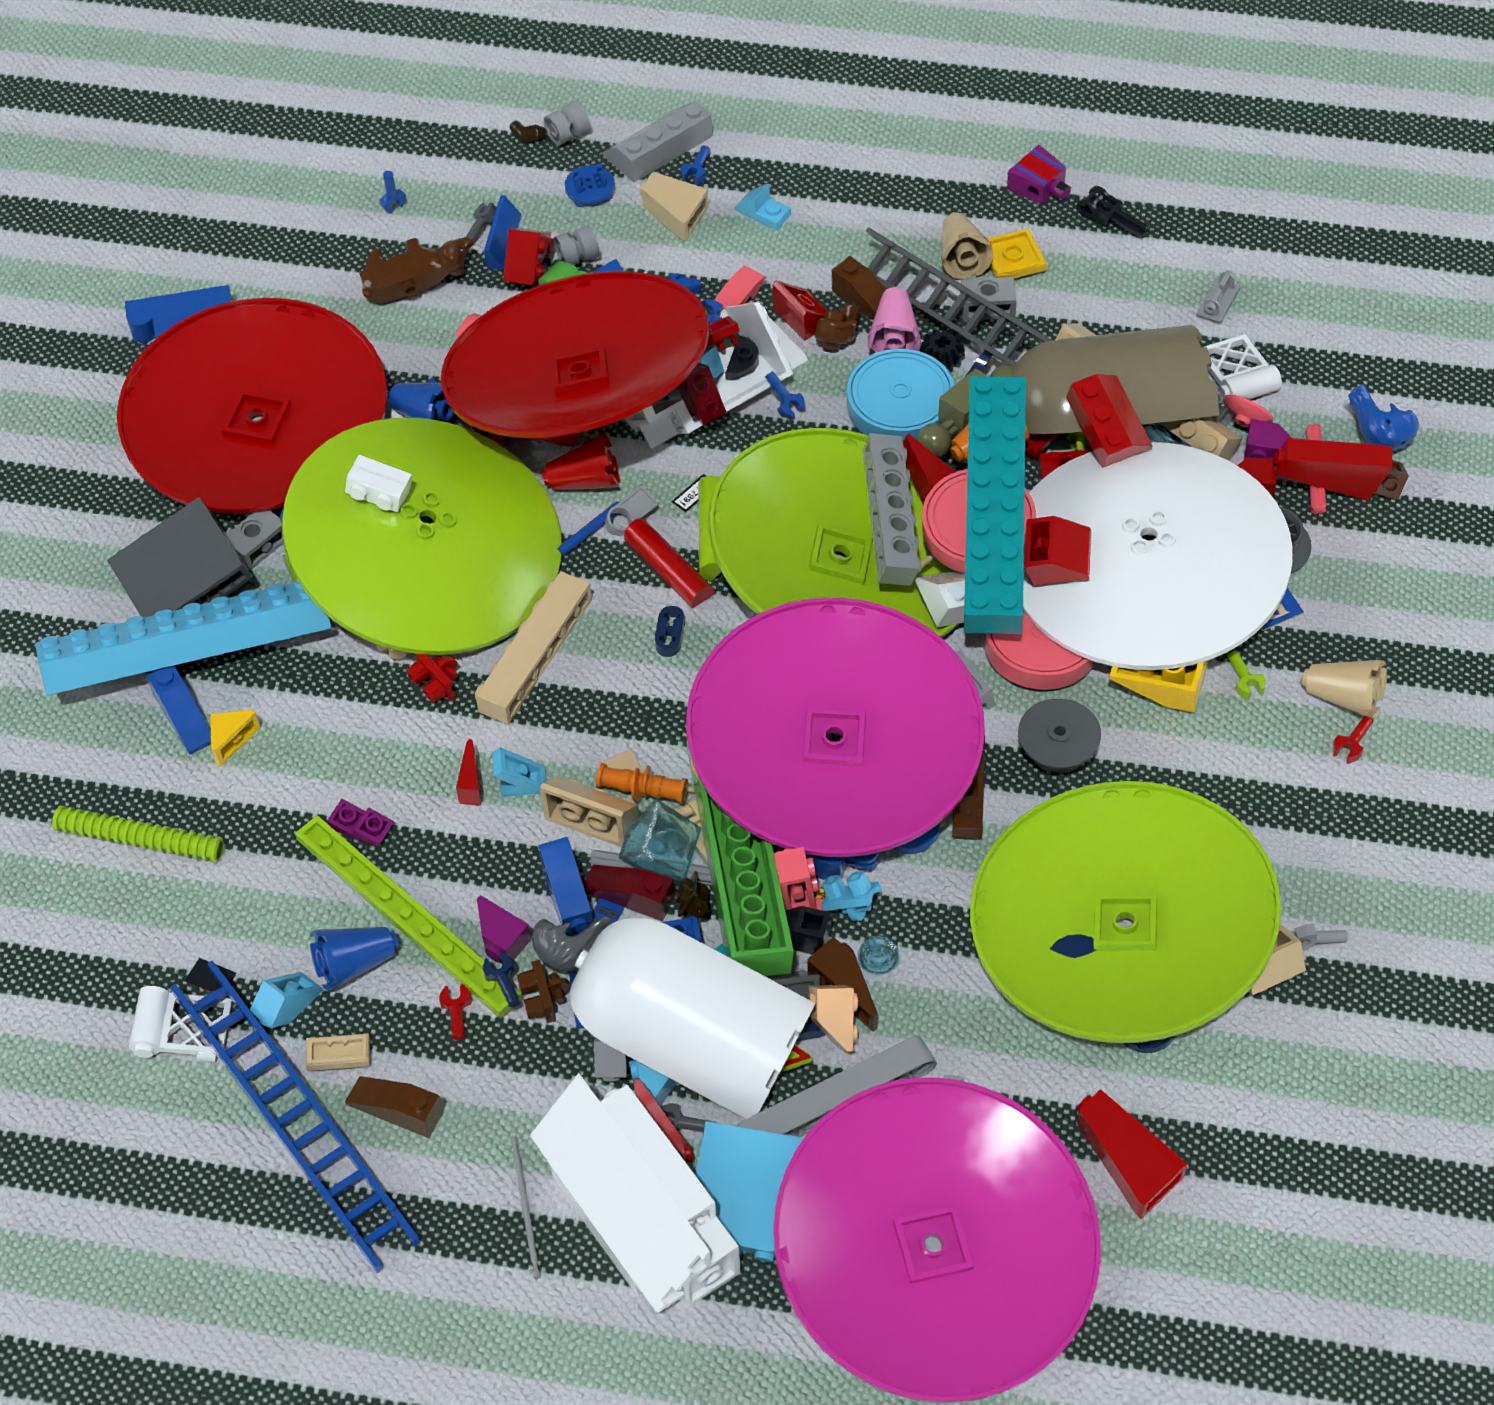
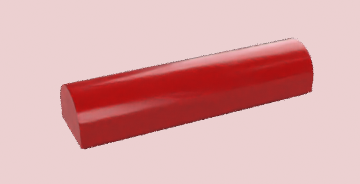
(667, 563)

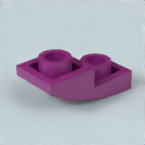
(358, 824)

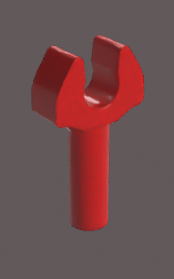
(1352, 742)
(456, 1009)

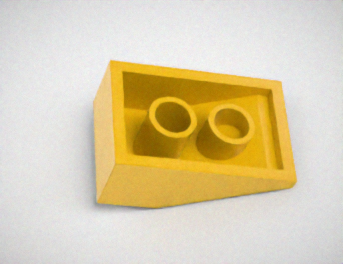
(1172, 688)

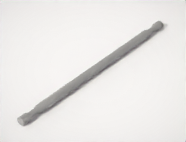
(525, 1207)

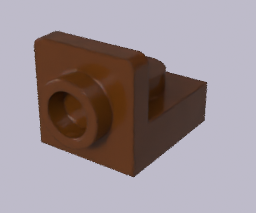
(1394, 481)

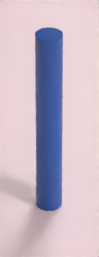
(585, 532)

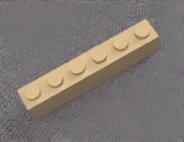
(533, 647)

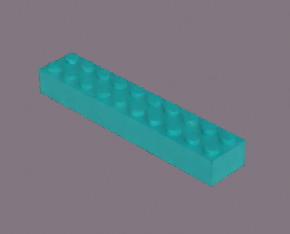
(995, 506)

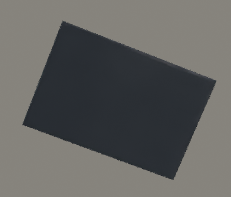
(204, 979)

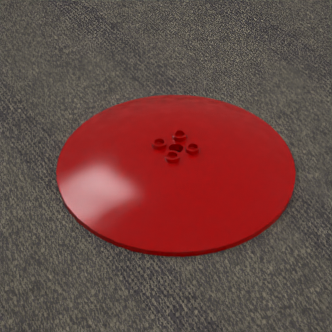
(574, 354)
(206, 377)

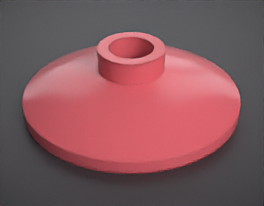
(1246, 410)

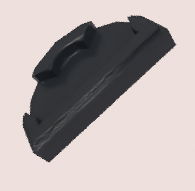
(743, 359)

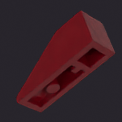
(632, 888)

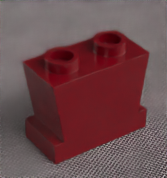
(702, 395)

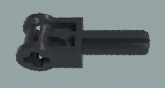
(1107, 209)

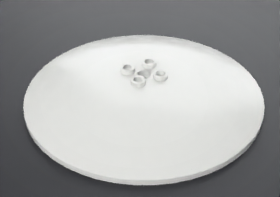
(1172, 599)

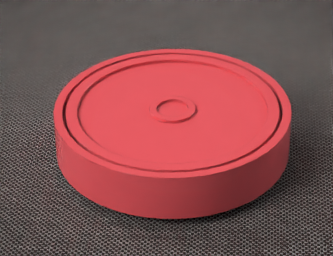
(946, 519)
(1034, 659)

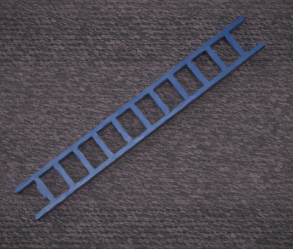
(277, 1124)

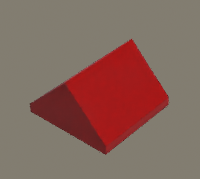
(797, 308)

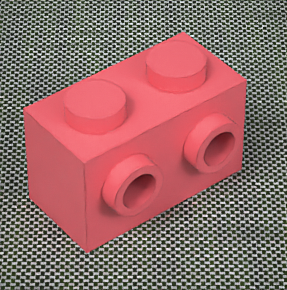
(796, 878)

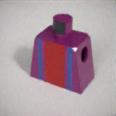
(1038, 176)

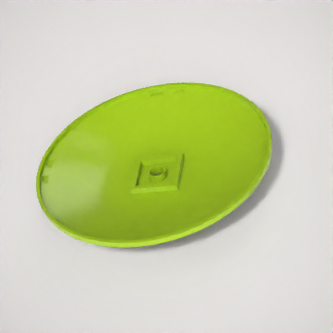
(788, 511)
(414, 581)
(1135, 852)

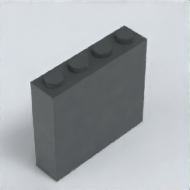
(180, 562)

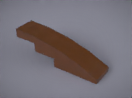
(969, 811)

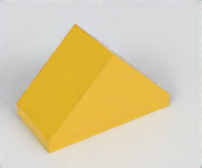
(231, 732)

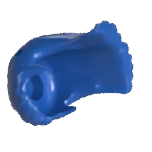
(1381, 427)

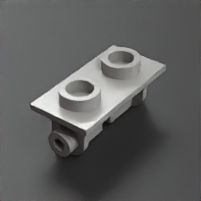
(1219, 297)

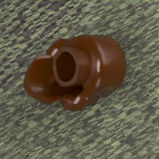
(837, 327)

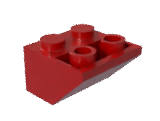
(1056, 550)

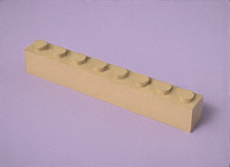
(1200, 433)

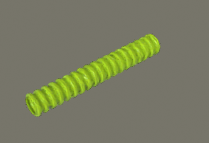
(137, 834)

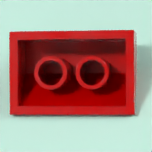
(1107, 418)

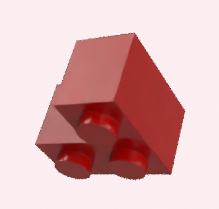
(525, 255)

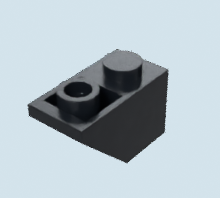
(809, 928)

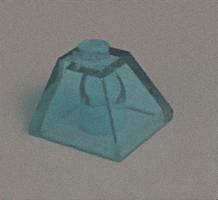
(661, 841)

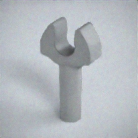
(1310, 936)

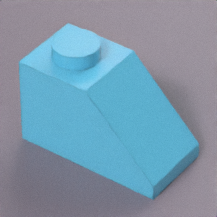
(283, 998)

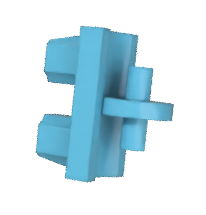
(851, 899)

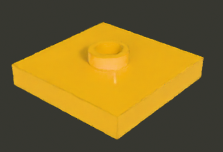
(1016, 255)

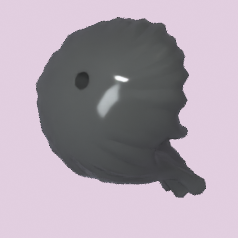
(562, 951)

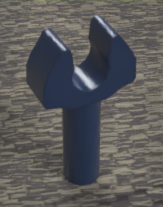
(502, 977)

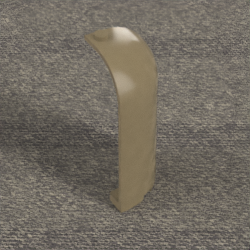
(1158, 369)

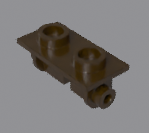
(693, 897)

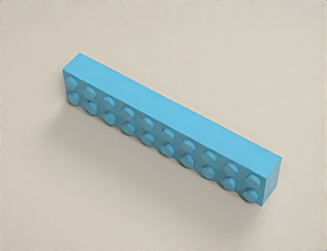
(177, 636)

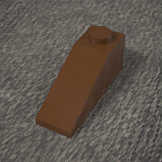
(857, 286)
(838, 966)
(397, 1104)

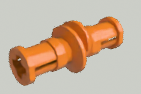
(642, 783)

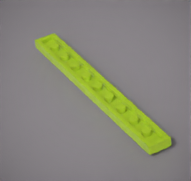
(403, 912)

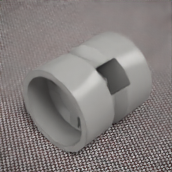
(565, 124)
(577, 246)

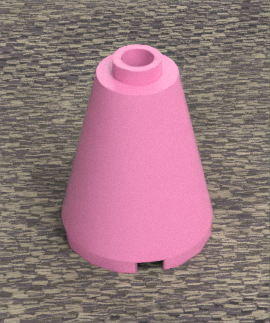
(894, 323)

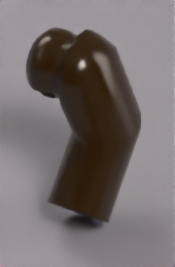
(528, 133)

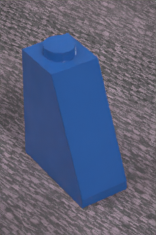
(565, 885)

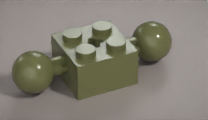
(954, 413)

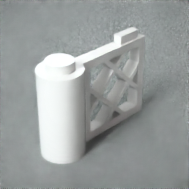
(1245, 381)
(154, 1022)

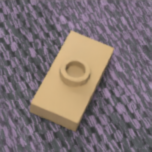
(337, 1052)

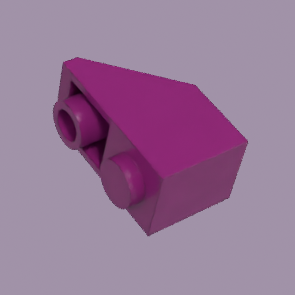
(1264, 439)

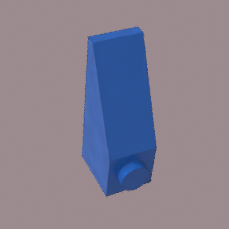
(180, 708)

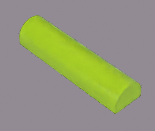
(708, 565)

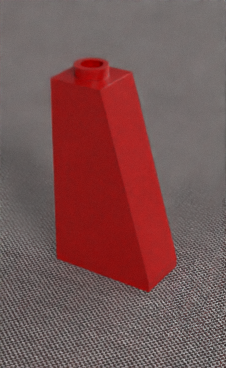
(1335, 466)
(1130, 1152)

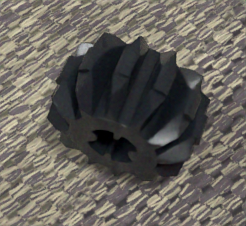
(944, 347)

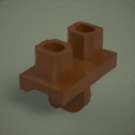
(535, 980)

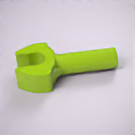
(1246, 678)

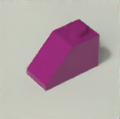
(501, 930)

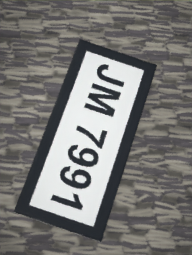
(689, 496)

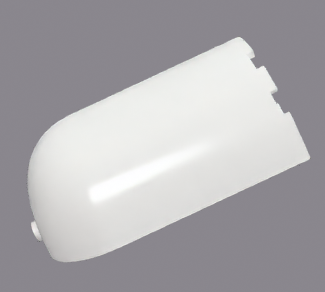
(688, 1011)

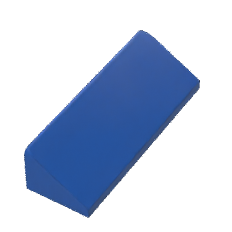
(505, 218)

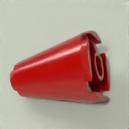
(584, 467)

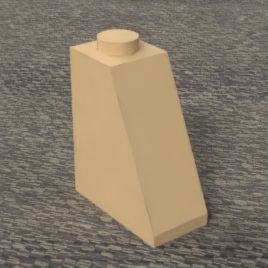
(674, 203)

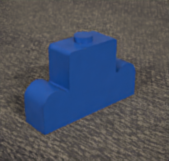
(155, 315)

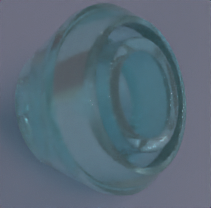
(878, 955)

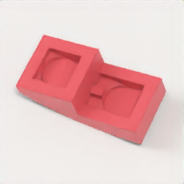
(740, 287)

